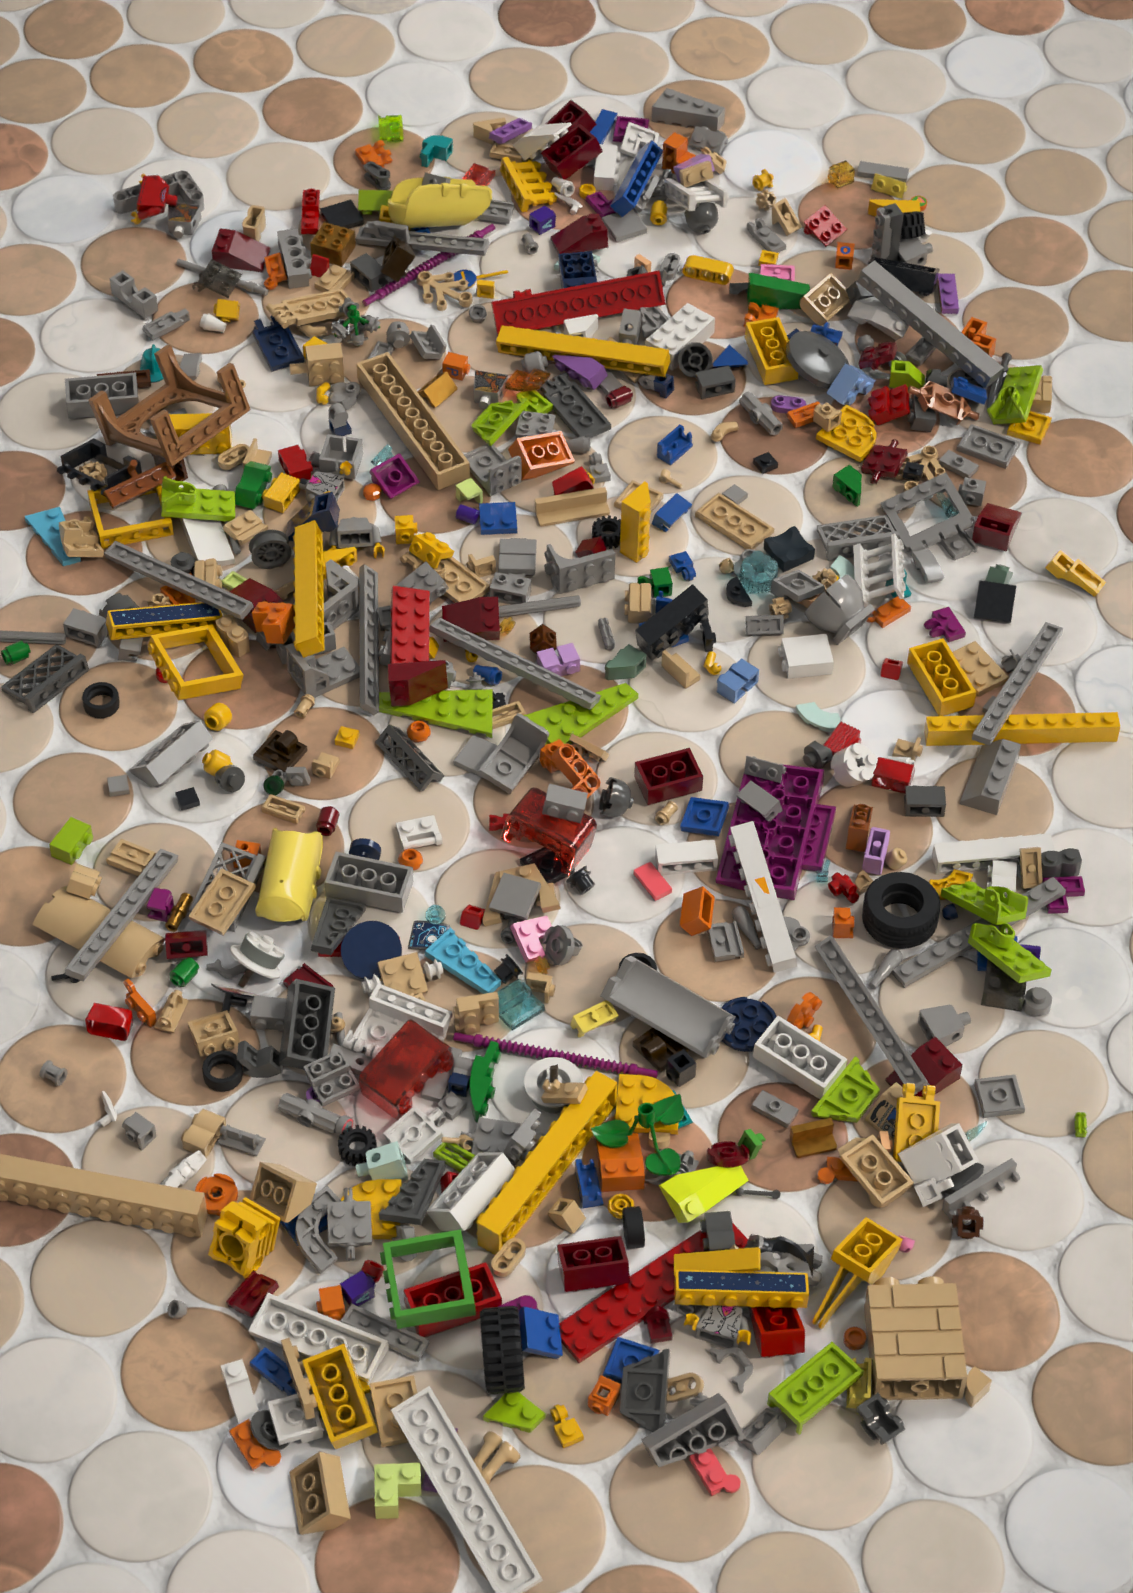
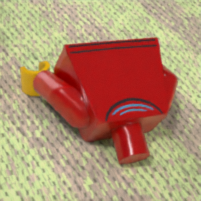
(152, 198)

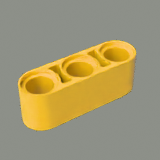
(708, 269)

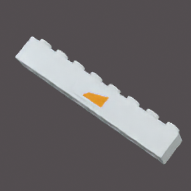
(763, 897)

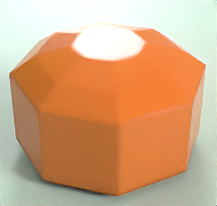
(372, 492)

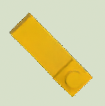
(1076, 572)

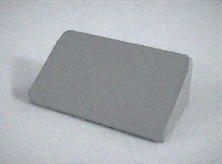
(763, 1430)

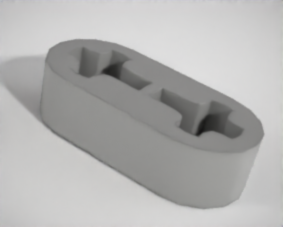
(673, 267)

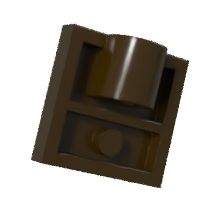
(280, 751)
(657, 1048)

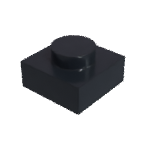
(765, 463)
(913, 471)

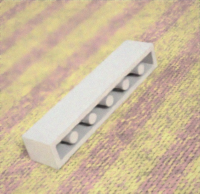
(980, 853)

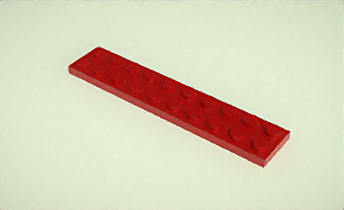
(597, 298)
(628, 1303)

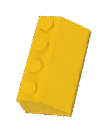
(635, 524)

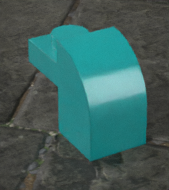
(435, 147)

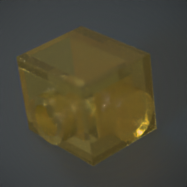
(841, 174)

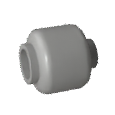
(534, 361)

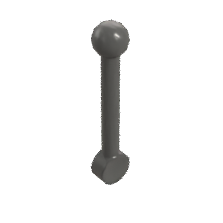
(776, 1193)

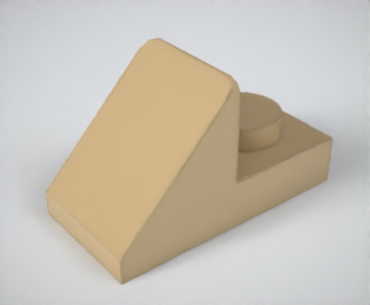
(482, 128)
(785, 216)

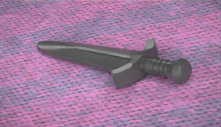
(997, 385)

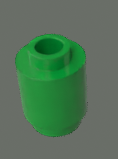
(15, 652)
(184, 972)

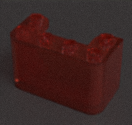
(564, 837)
(404, 1068)

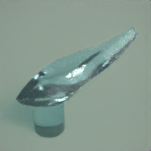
(972, 1133)

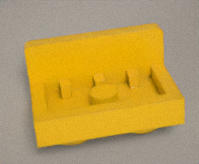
(430, 549)

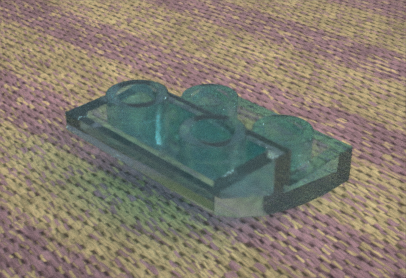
(518, 1004)

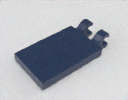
(277, 345)

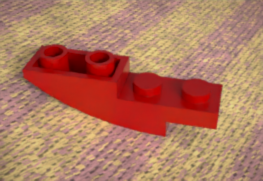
(310, 211)

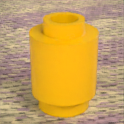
(659, 213)

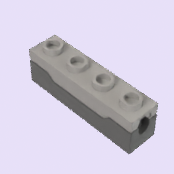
(887, 232)

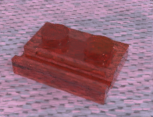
(480, 175)

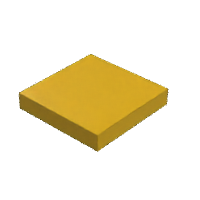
(1031, 430)

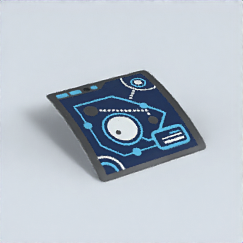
(425, 934)

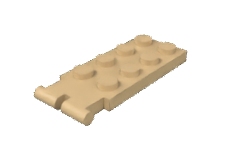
(308, 308)
(461, 581)

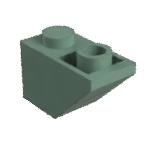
(999, 574)
(625, 664)

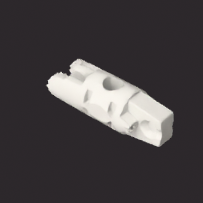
(184, 1170)

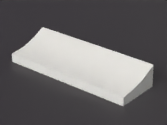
(207, 538)
(317, 1333)

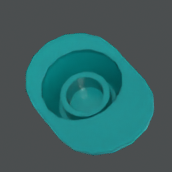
(149, 362)

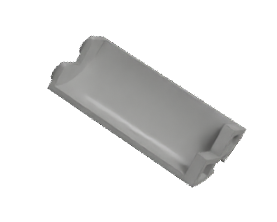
(668, 1007)

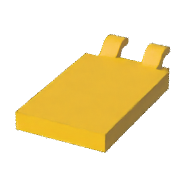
(915, 1117)

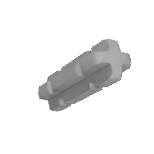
(606, 633)

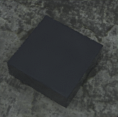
(187, 798)

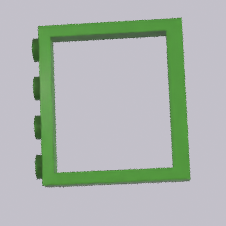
(435, 1312)

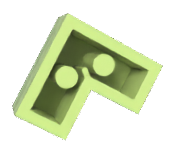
(395, 1482)

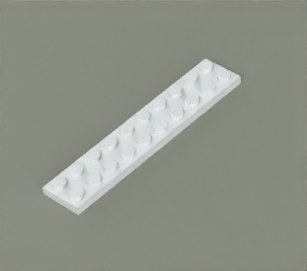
(466, 1494)

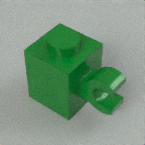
(659, 580)

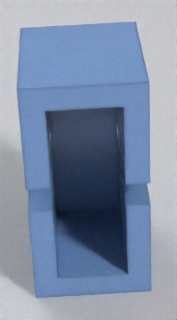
(738, 676)

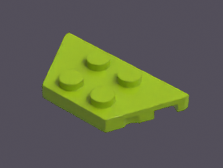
(497, 419)
(848, 1095)

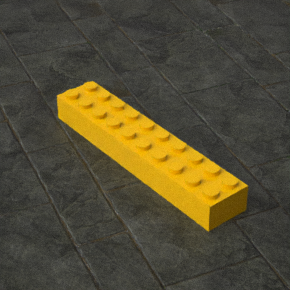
(545, 1164)

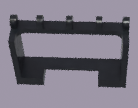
(96, 450)

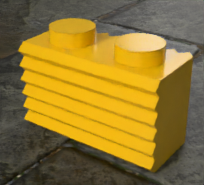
(281, 492)

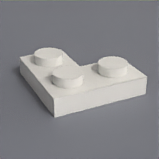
(635, 136)

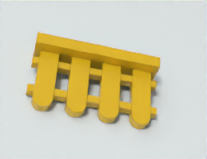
(522, 183)

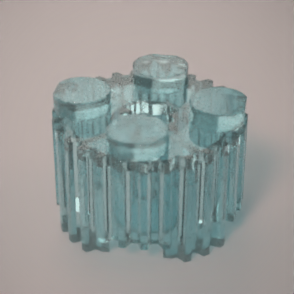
(758, 572)

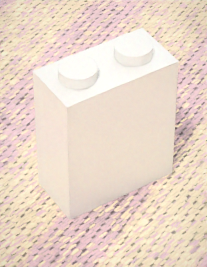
(806, 656)

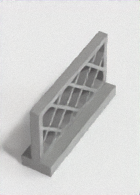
(844, 546)
(253, 873)

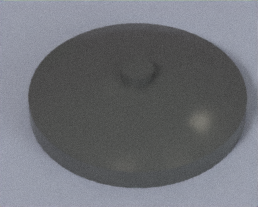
(815, 358)

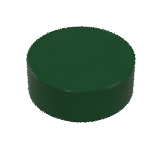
(273, 785)

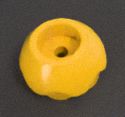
(617, 1201)

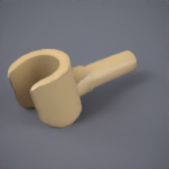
(665, 477)
(461, 1141)

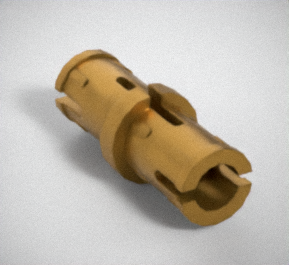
(179, 912)

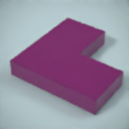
(621, 125)
(600, 204)
(1074, 887)

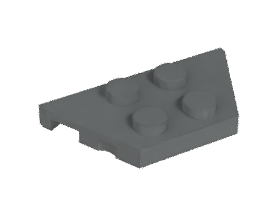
(646, 1390)

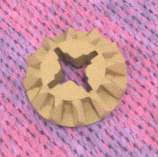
(99, 473)
(829, 575)

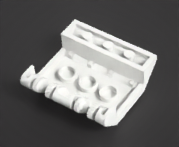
(386, 1016)

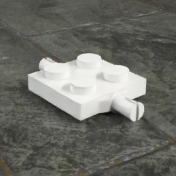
(415, 1132)

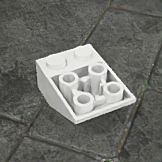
(539, 139)
(938, 1155)

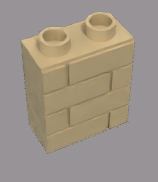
(915, 1339)

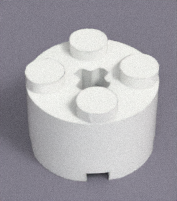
(853, 765)

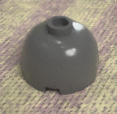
(703, 218)
(694, 358)
(615, 799)

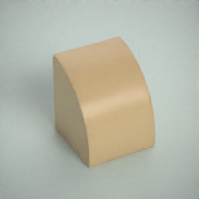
(567, 1215)
(976, 1386)

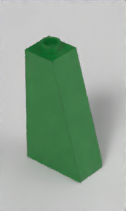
(775, 292)

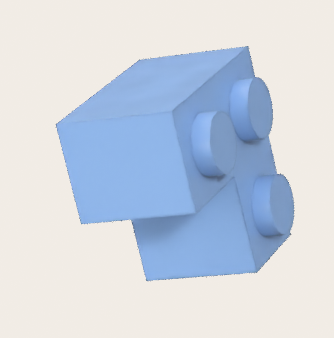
(849, 383)

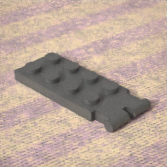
(574, 407)

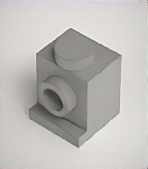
(139, 1130)

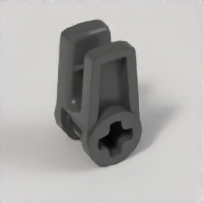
(377, 176)

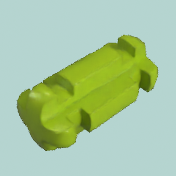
(1080, 1124)

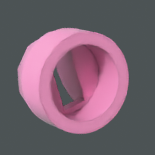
(907, 1244)

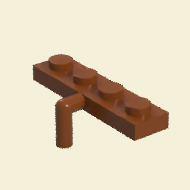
(137, 483)

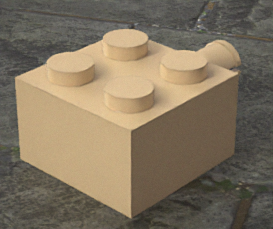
(322, 364)

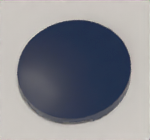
(367, 945)
(750, 1022)

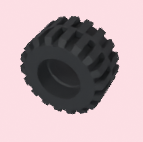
(912, 225)

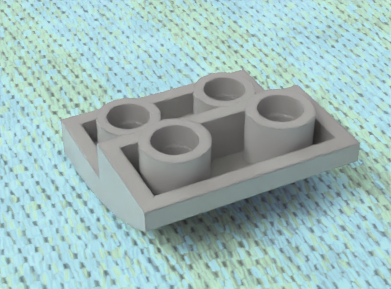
(331, 1078)

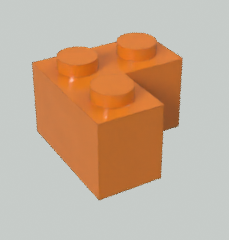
(675, 151)
(976, 332)
(274, 620)

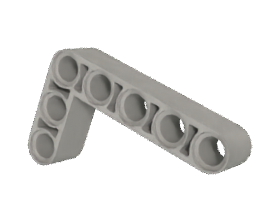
(179, 184)

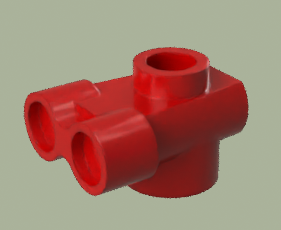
(843, 885)

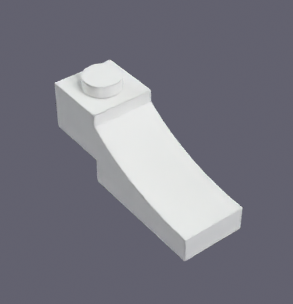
(239, 1390)

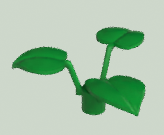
(668, 1112)

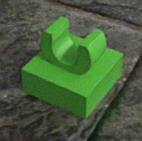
(752, 1142)

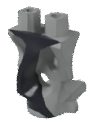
(798, 1257)

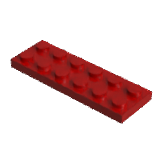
(409, 625)

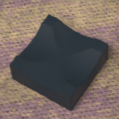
(789, 549)

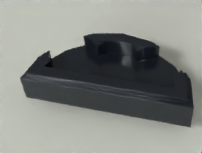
(736, 593)

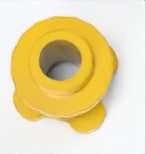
(763, 180)

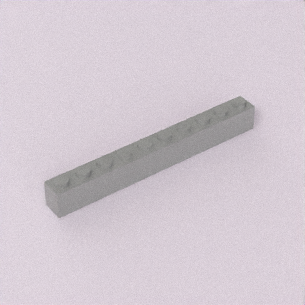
(930, 324)

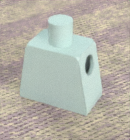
(384, 1163)

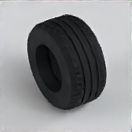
(897, 930)

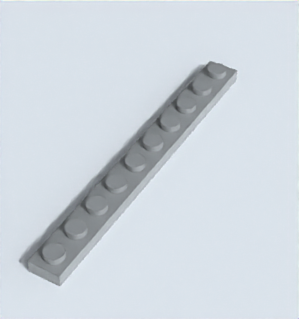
(179, 580)
(368, 639)
(514, 663)
(1017, 684)
(121, 915)
(958, 943)
(871, 1014)

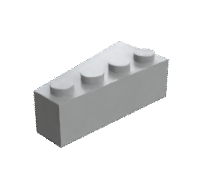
(687, 111)
(694, 1432)

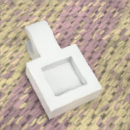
(931, 1191)

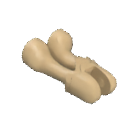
(505, 1453)

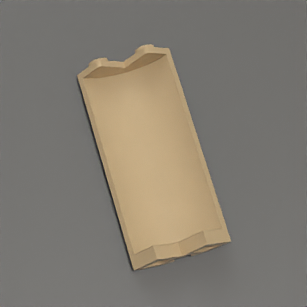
(77, 918)

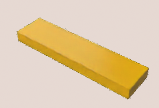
(723, 1260)

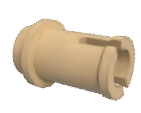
(306, 703)
(663, 816)

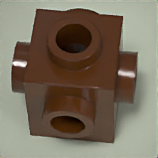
(542, 639)
(969, 1229)

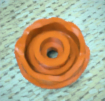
(418, 731)
(414, 855)

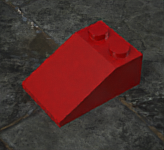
(777, 1331)

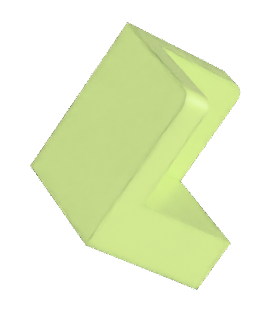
(469, 489)

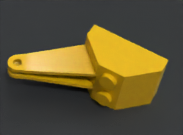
(863, 1253)

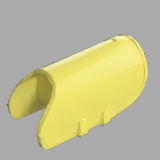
(437, 203)
(290, 876)

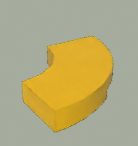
(956, 878)

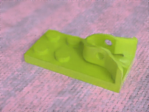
(1016, 395)
(196, 503)
(988, 902)
(1007, 953)
(815, 1385)

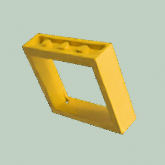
(130, 533)
(231, 677)

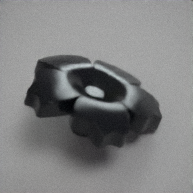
(498, 700)

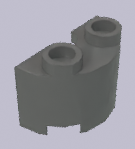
(118, 602)
(878, 1420)

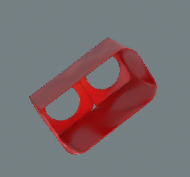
(572, 482)
(892, 775)
(109, 1021)

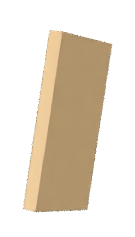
(734, 522)

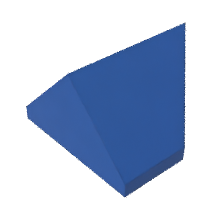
(731, 358)

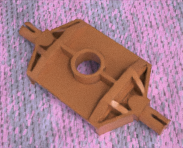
(933, 395)

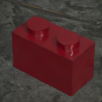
(186, 944)

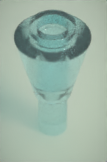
(947, 506)

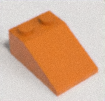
(541, 454)
(622, 1166)

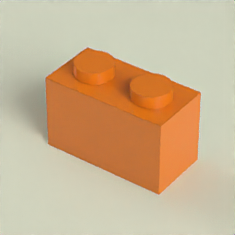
(697, 911)

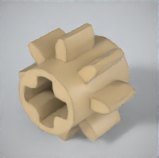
(765, 199)
(159, 600)
(780, 607)

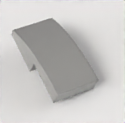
(190, 364)
(928, 564)

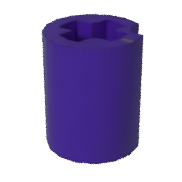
(467, 514)

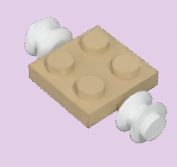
(404, 974)

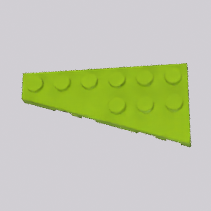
(449, 709)
(572, 718)

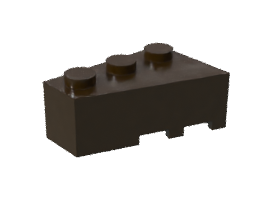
(397, 259)

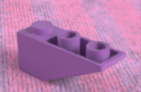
(584, 369)

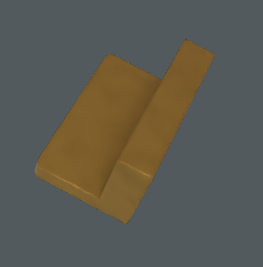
(438, 389)
(813, 1138)

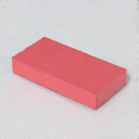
(652, 881)

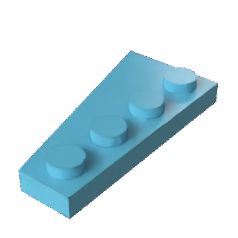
(47, 527)
(462, 962)

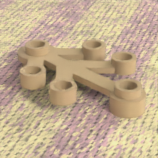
(427, 280)
(927, 455)

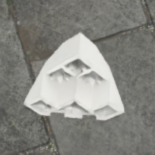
(878, 315)

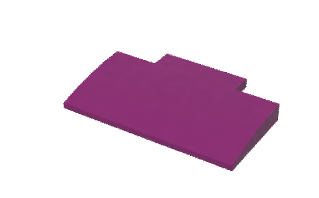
(793, 838)

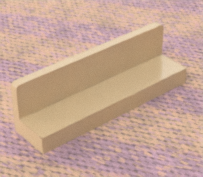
(571, 506)

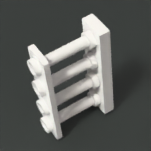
(697, 193)
(862, 569)

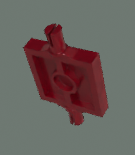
(876, 356)
(884, 461)

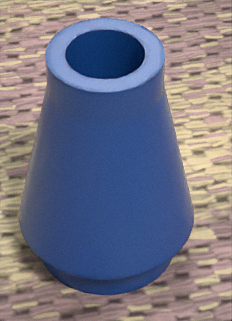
(491, 674)

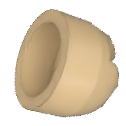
(726, 566)

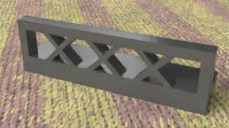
(409, 748)

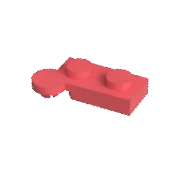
(713, 1474)

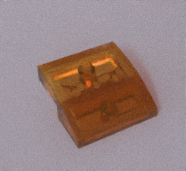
(527, 382)

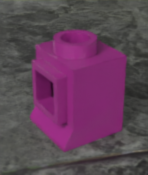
(160, 904)

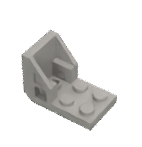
(342, 595)
(323, 673)

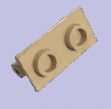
(171, 1012)

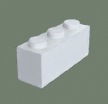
(606, 167)
(686, 857)

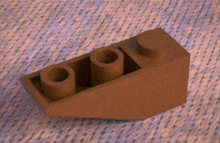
(859, 827)

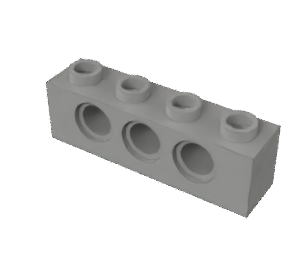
(293, 257)

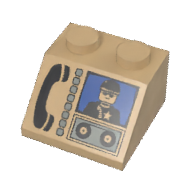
(883, 1113)

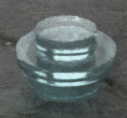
(435, 914)

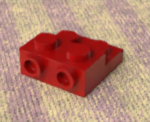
(888, 404)

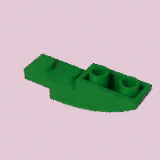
(482, 1080)

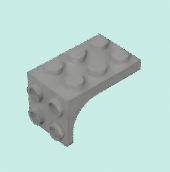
(493, 469)
(579, 572)
(515, 753)

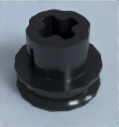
(581, 880)
(508, 969)

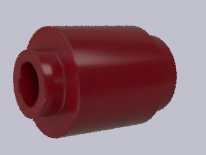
(619, 397)
(327, 820)

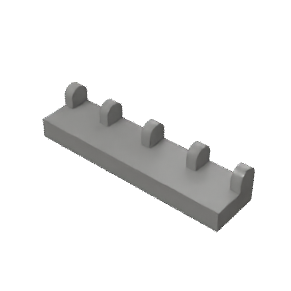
(980, 1186)

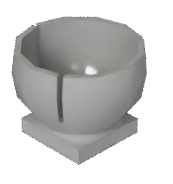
(841, 611)

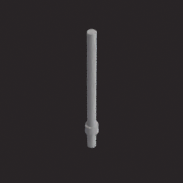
(249, 286)

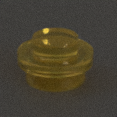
(507, 625)
(542, 965)

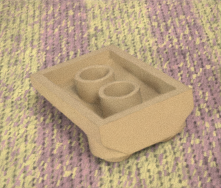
(825, 300)
(875, 1170)

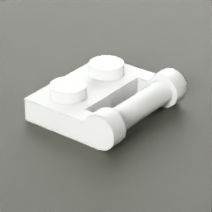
(419, 829)

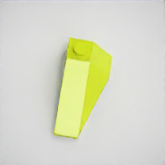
(700, 1190)

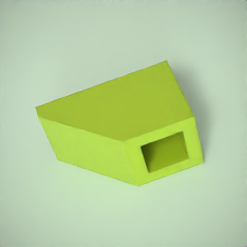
(905, 373)

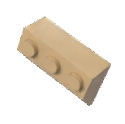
(282, 1191)
(319, 1494)

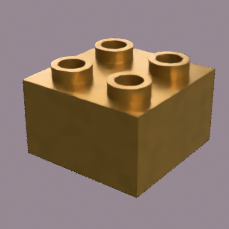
(333, 243)

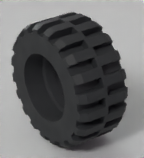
(502, 1350)

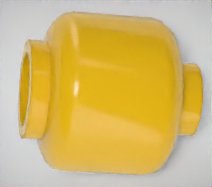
(217, 716)
(214, 761)

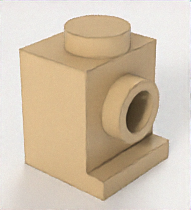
(827, 416)

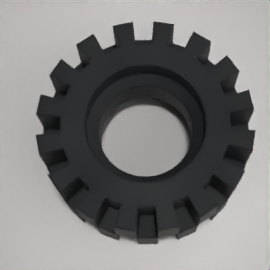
(607, 524)
(354, 1135)

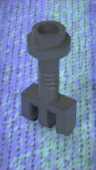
(506, 934)

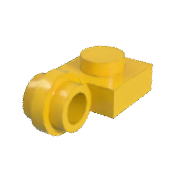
(567, 1430)

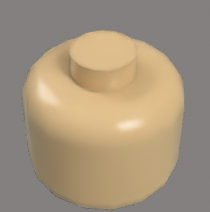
(896, 858)

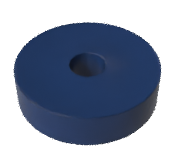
(365, 848)

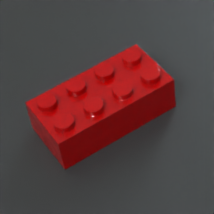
(450, 1289)

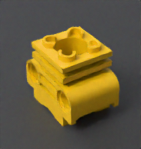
(244, 1236)

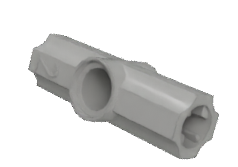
(761, 413)
(308, 1112)

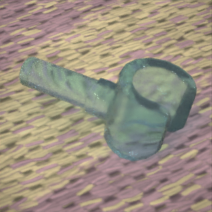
(822, 875)

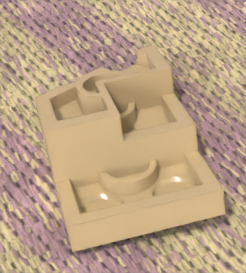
(80, 538)

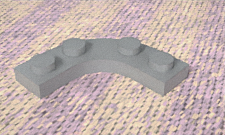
(308, 1234)

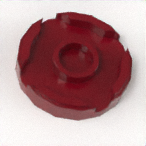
(727, 1154)

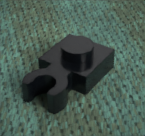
(708, 636)

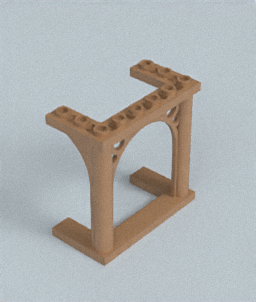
(126, 428)

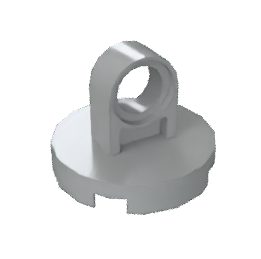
(560, 945)

